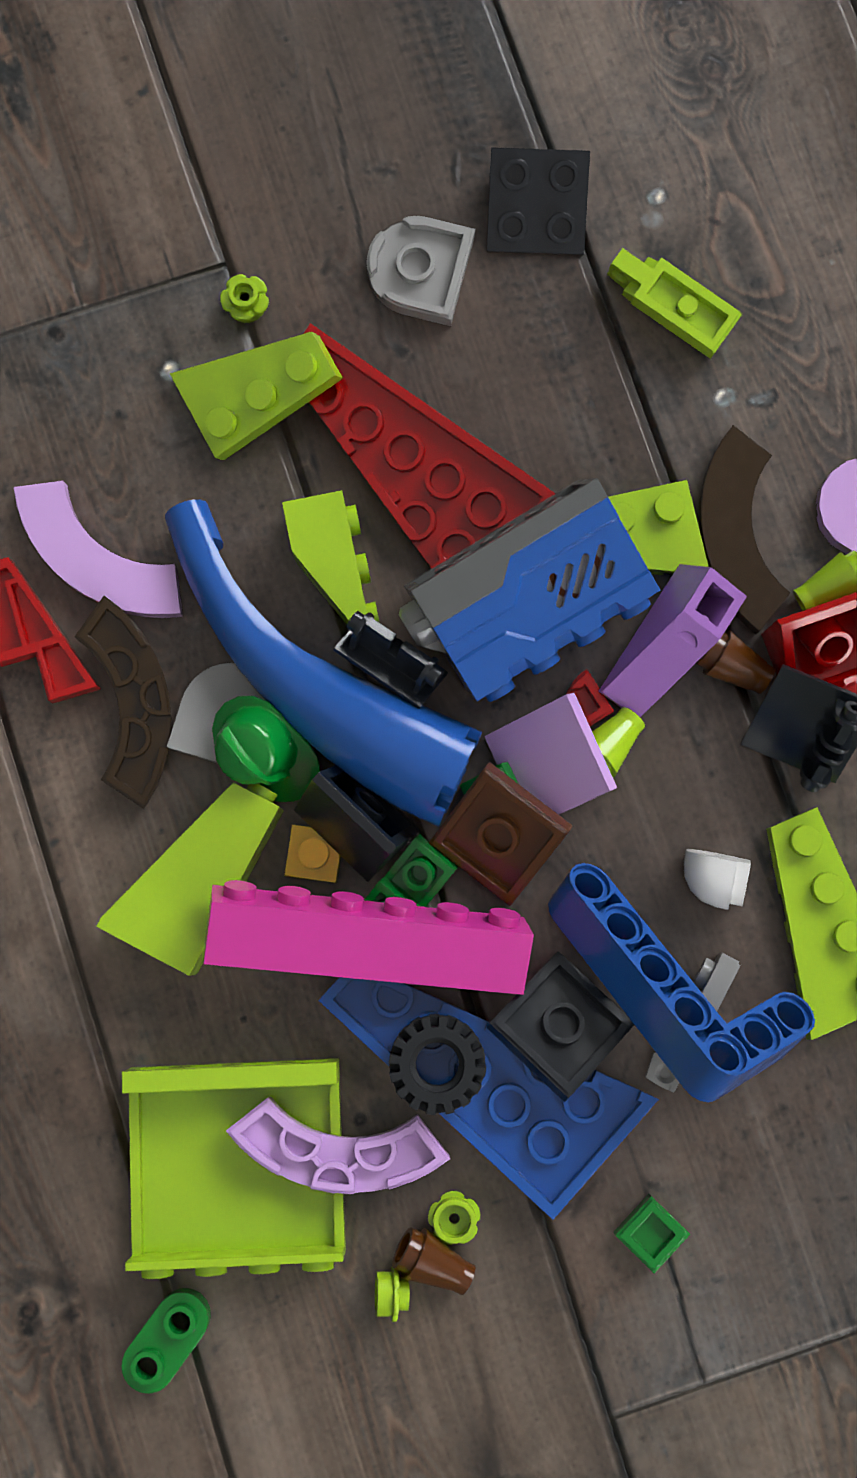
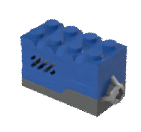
(530, 590)

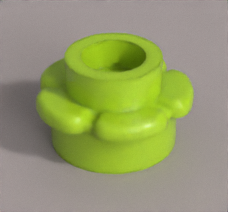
(248, 310)
(458, 1232)
(390, 1294)

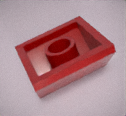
(818, 641)

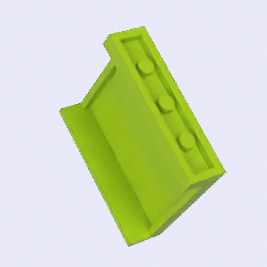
(205, 1198)

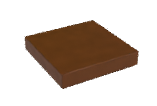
(500, 834)

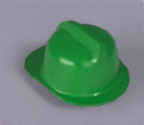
(263, 748)

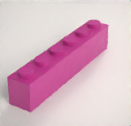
(367, 938)

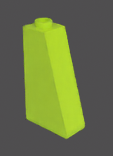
(171, 901)

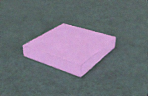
(554, 755)

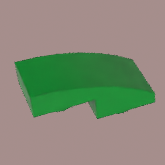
(415, 875)

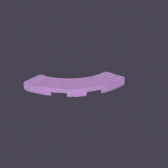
(88, 566)
(335, 1161)

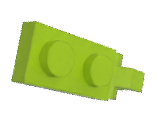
(675, 301)

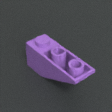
(673, 636)

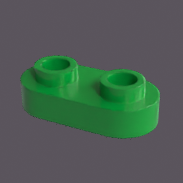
(166, 1342)

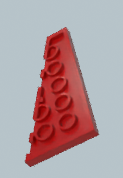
(421, 465)

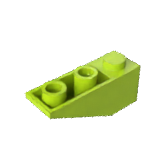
(323, 549)

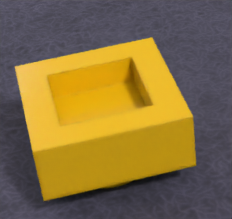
(311, 856)

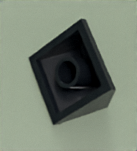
(355, 821)

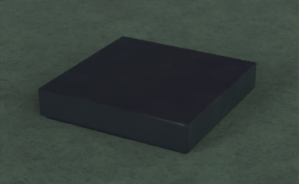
(561, 1026)

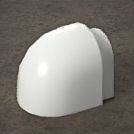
(716, 877)

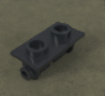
(390, 660)

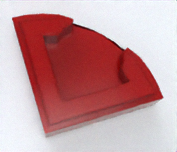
(590, 699)

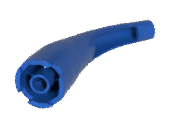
(365, 730)

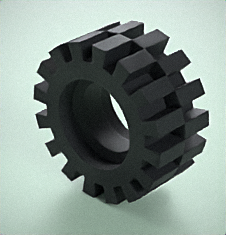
(428, 1096)

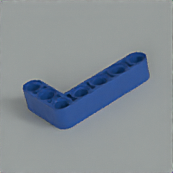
(663, 1000)

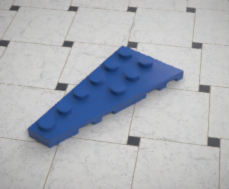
(515, 1118)

